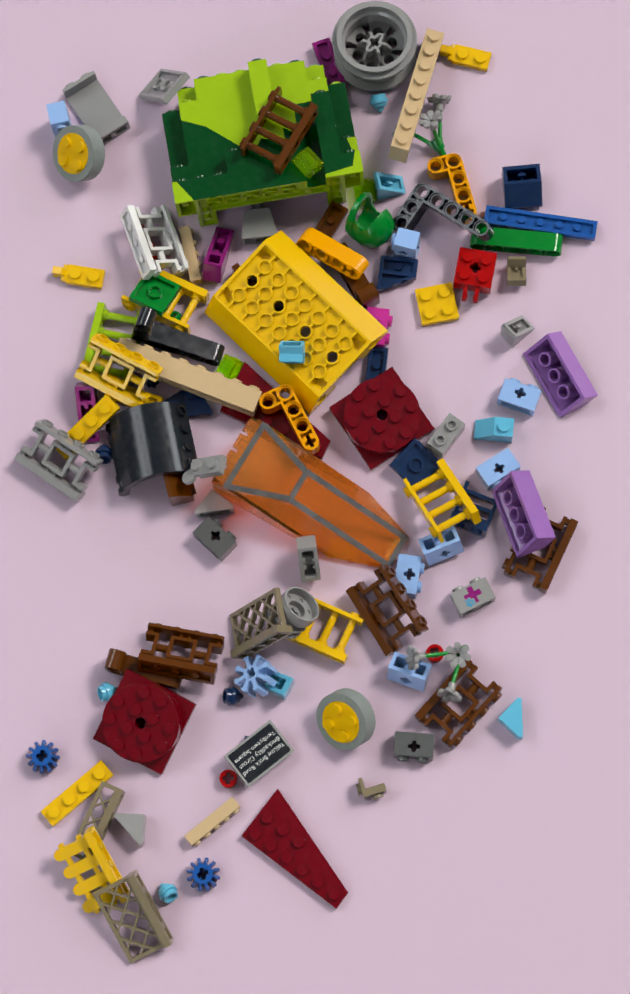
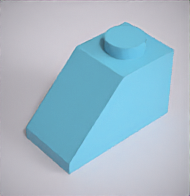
(494, 429)

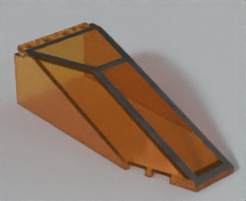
(307, 498)

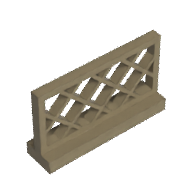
(262, 638)
(149, 910)

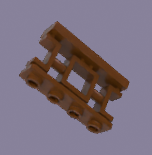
(553, 554)
(374, 616)
(180, 666)
(471, 714)

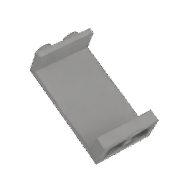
(95, 107)

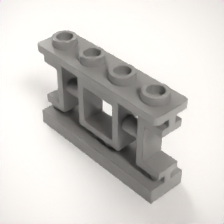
(49, 471)

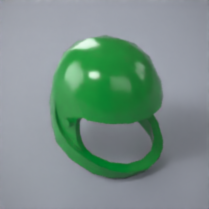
(372, 227)

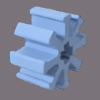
(255, 676)

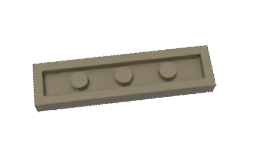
(106, 819)

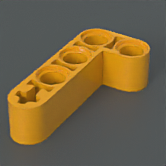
(453, 173)
(332, 253)
(294, 420)

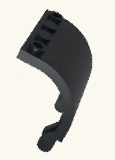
(150, 443)

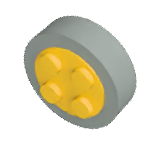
(78, 153)
(345, 719)

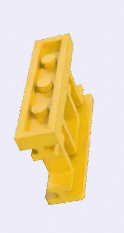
(112, 384)

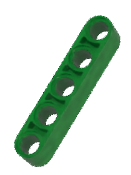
(520, 242)

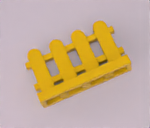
(99, 857)

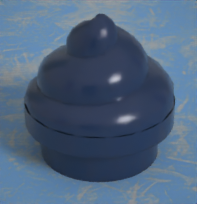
(105, 453)
(231, 696)

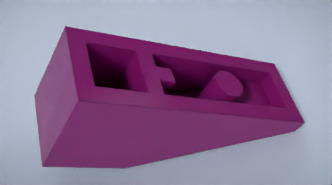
(217, 255)
(86, 399)

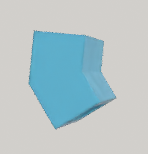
(292, 352)

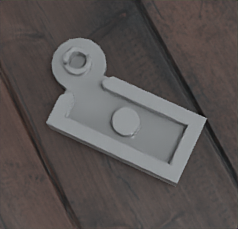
(205, 468)

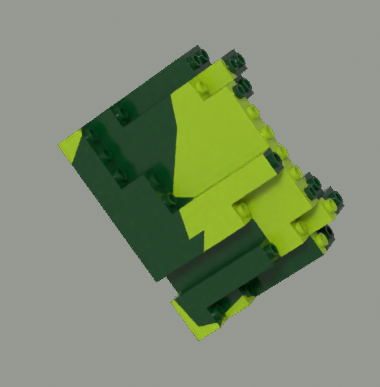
(217, 115)

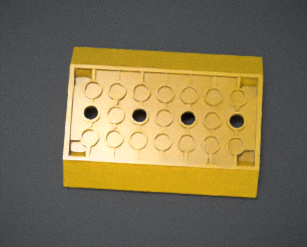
(310, 301)

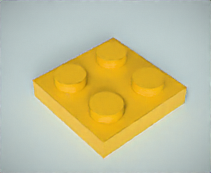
(436, 304)

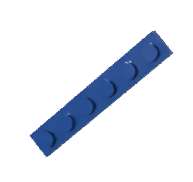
(540, 222)

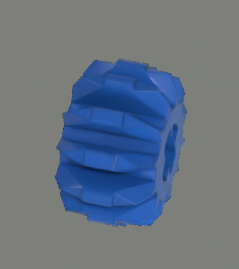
(47, 762)
(209, 877)

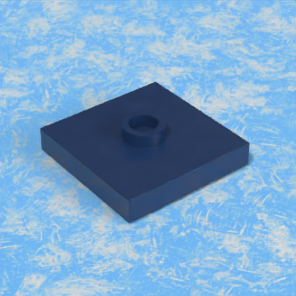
(415, 462)

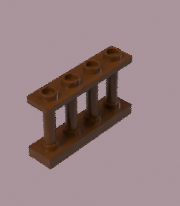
(288, 145)

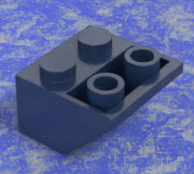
(522, 186)

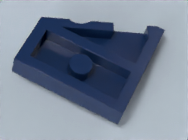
(396, 271)
(194, 404)

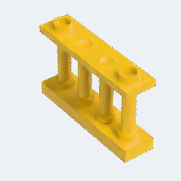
(191, 290)
(451, 485)
(320, 645)

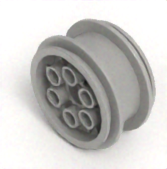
(371, 72)

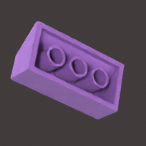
(560, 373)
(523, 513)

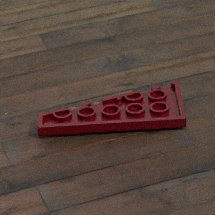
(276, 420)
(285, 840)

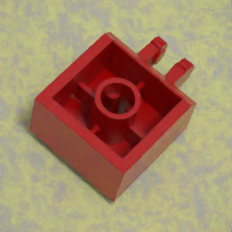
(478, 282)

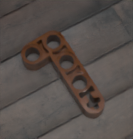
(362, 291)
(119, 661)

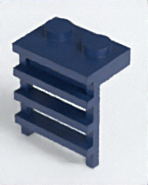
(481, 528)

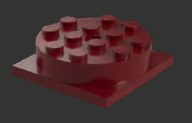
(376, 438)
(165, 719)

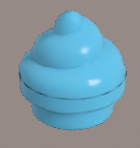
(379, 101)
(106, 691)
(167, 892)

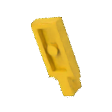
(466, 56)
(80, 275)

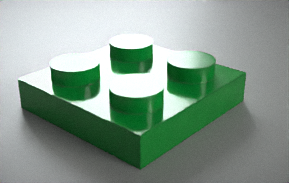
(155, 293)

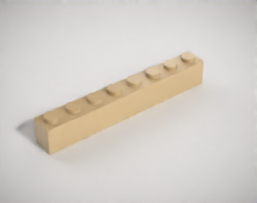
(416, 95)
(199, 380)

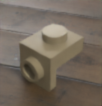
(516, 271)
(375, 791)

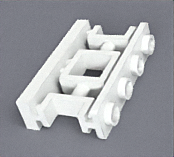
(142, 246)

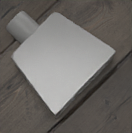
(257, 225)

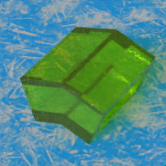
(307, 162)
(367, 187)
(230, 366)

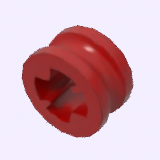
(434, 646)
(232, 782)

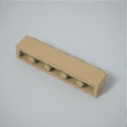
(191, 254)
(212, 822)

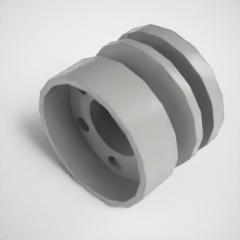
(299, 610)

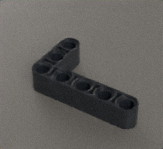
(443, 209)
(174, 340)

